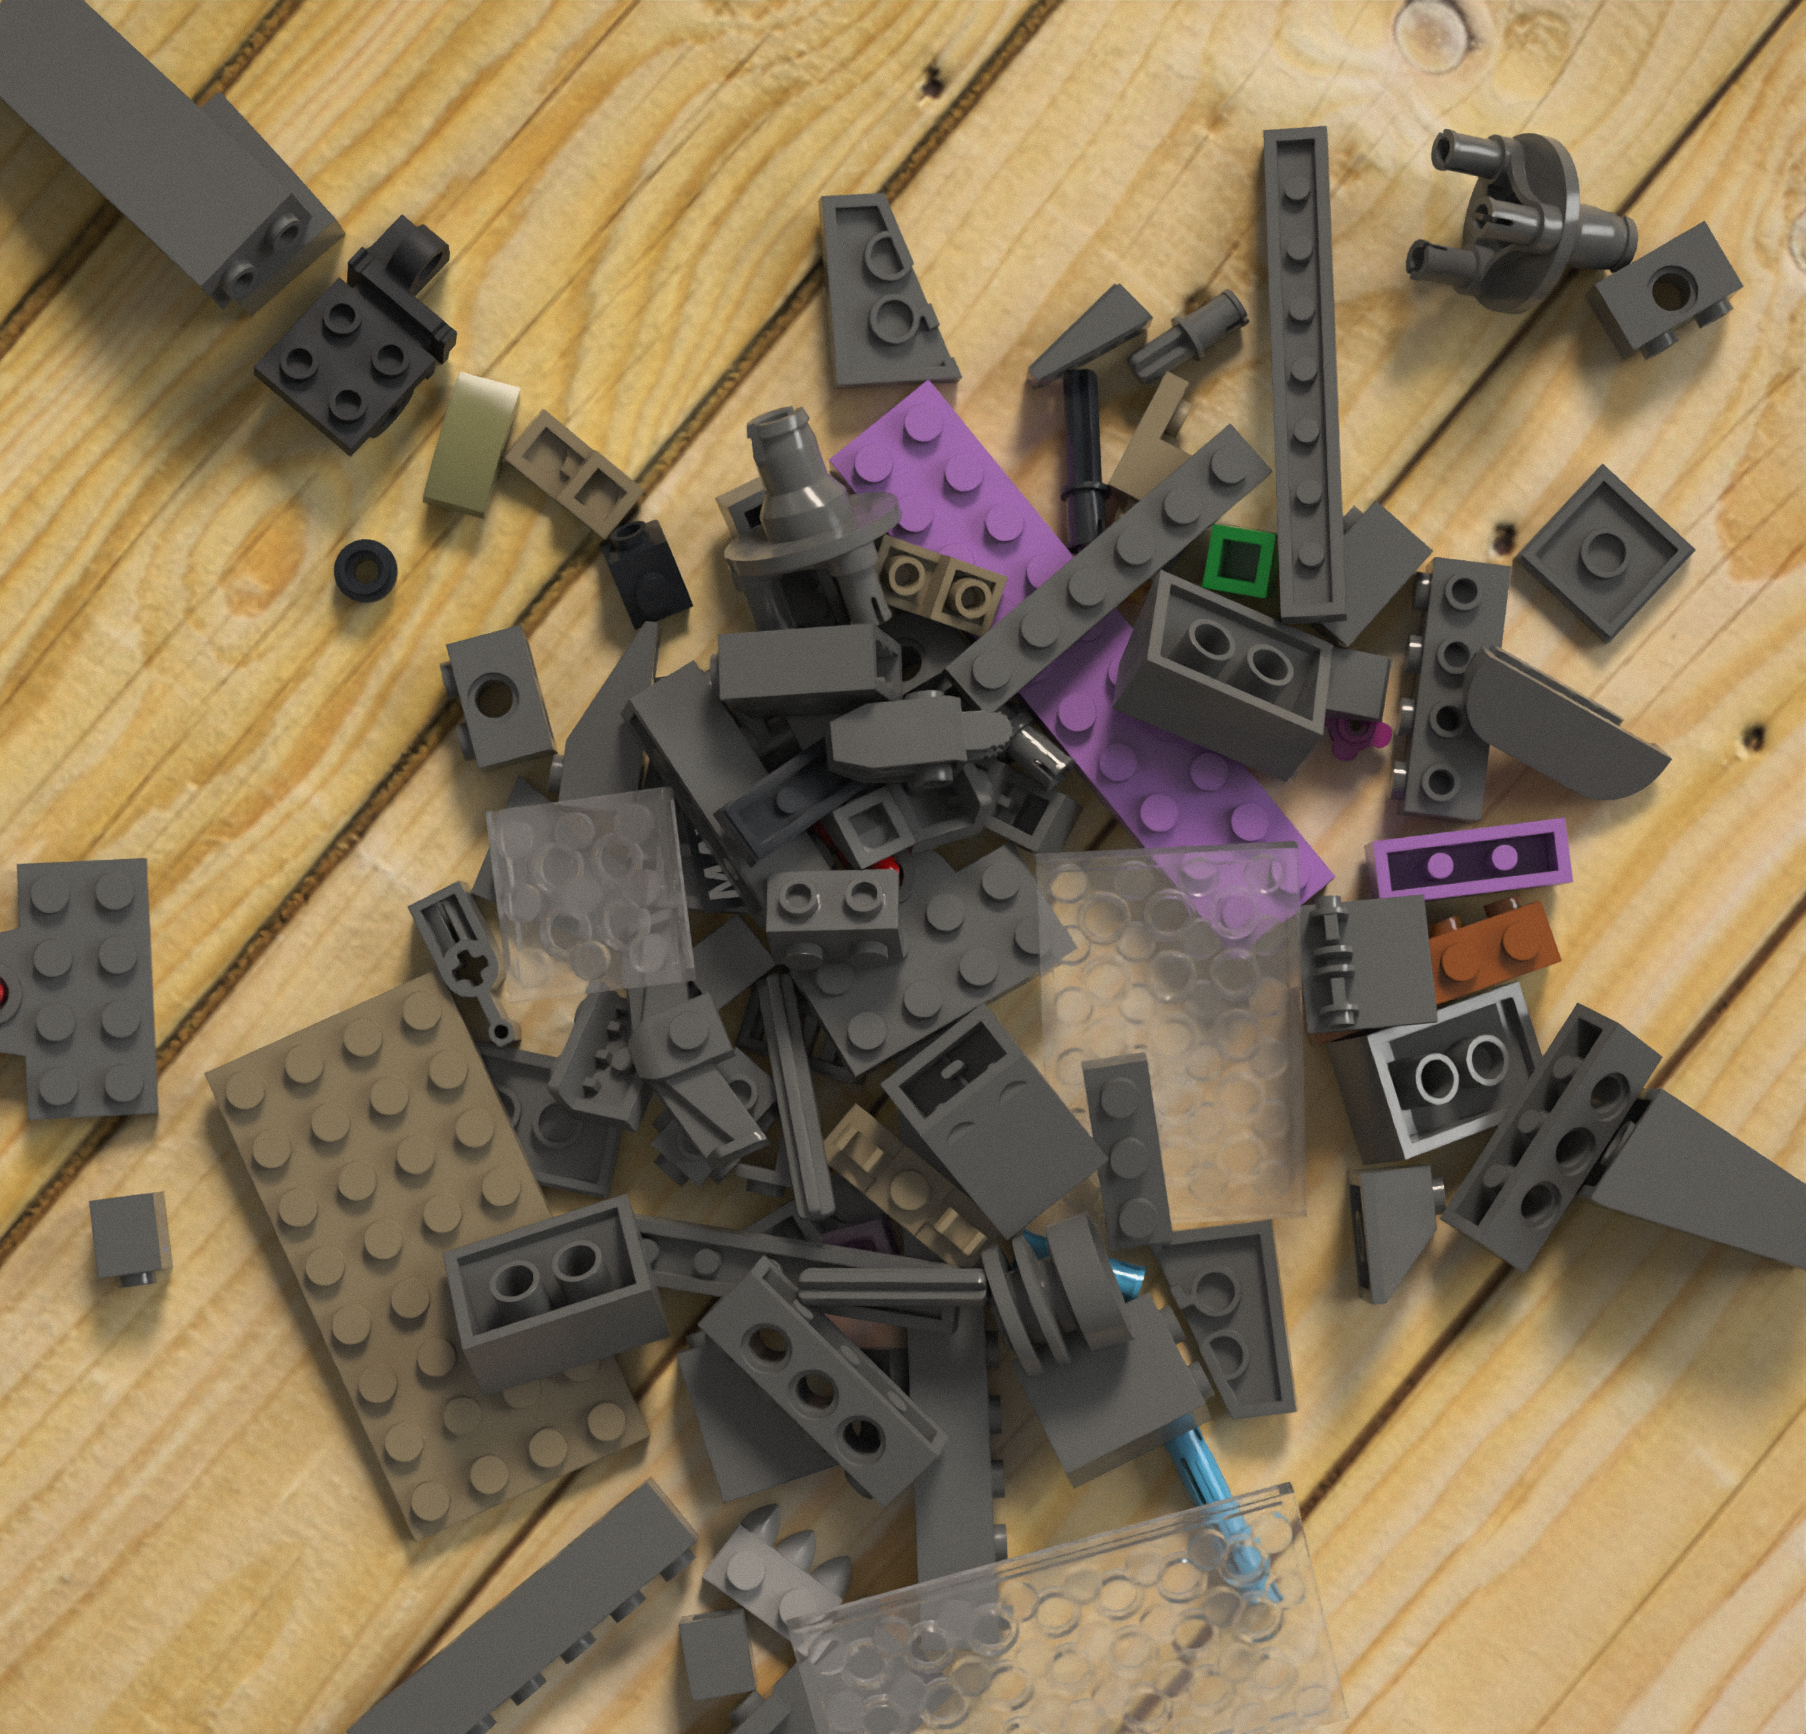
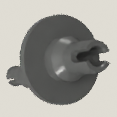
(1519, 223)
(807, 526)

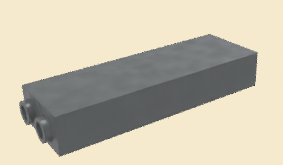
(144, 145)

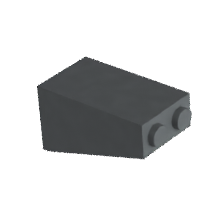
(1698, 1180)

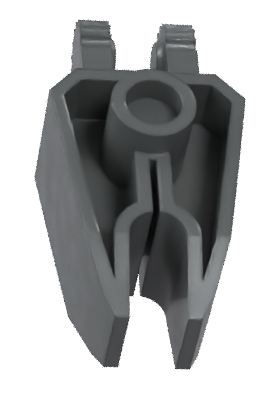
(914, 740)

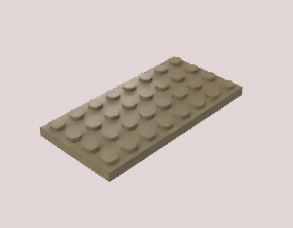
(372, 1161)

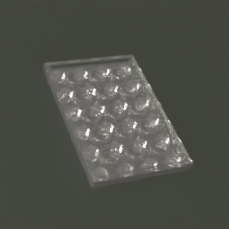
(1204, 974)

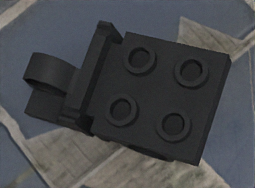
(365, 346)

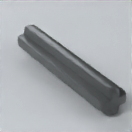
(894, 1287)

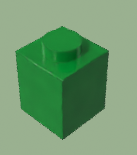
(1242, 561)

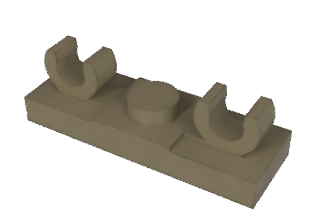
(909, 1189)

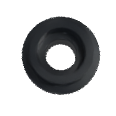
(351, 557)

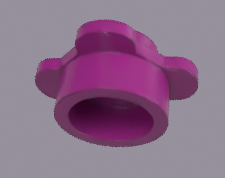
(1349, 742)

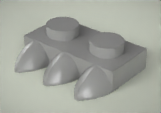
(776, 1580)

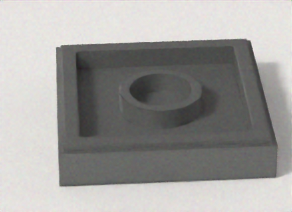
(1604, 554)

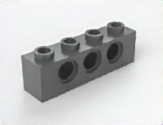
(1551, 1137)
(819, 1347)

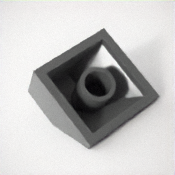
(1391, 1223)

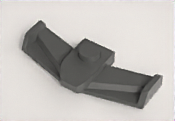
(675, 1052)

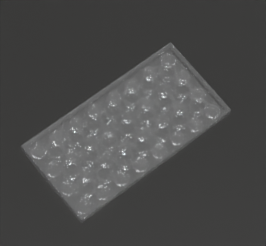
(1128, 1631)

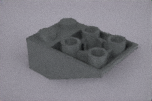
(994, 1121)

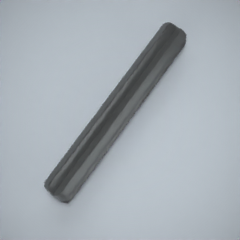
(795, 1097)

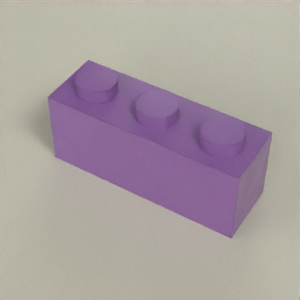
(1471, 861)

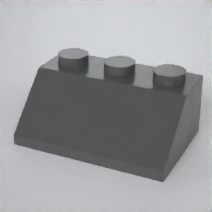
(1225, 677)
(554, 1295)

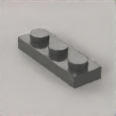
(1128, 1135)

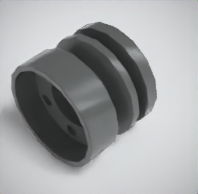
(1057, 1295)

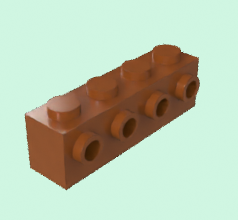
(1483, 953)

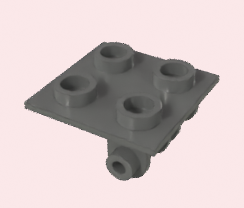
(1366, 964)

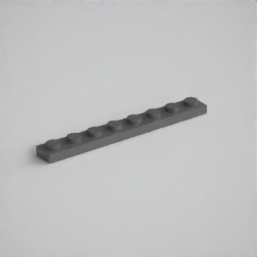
(1304, 376)

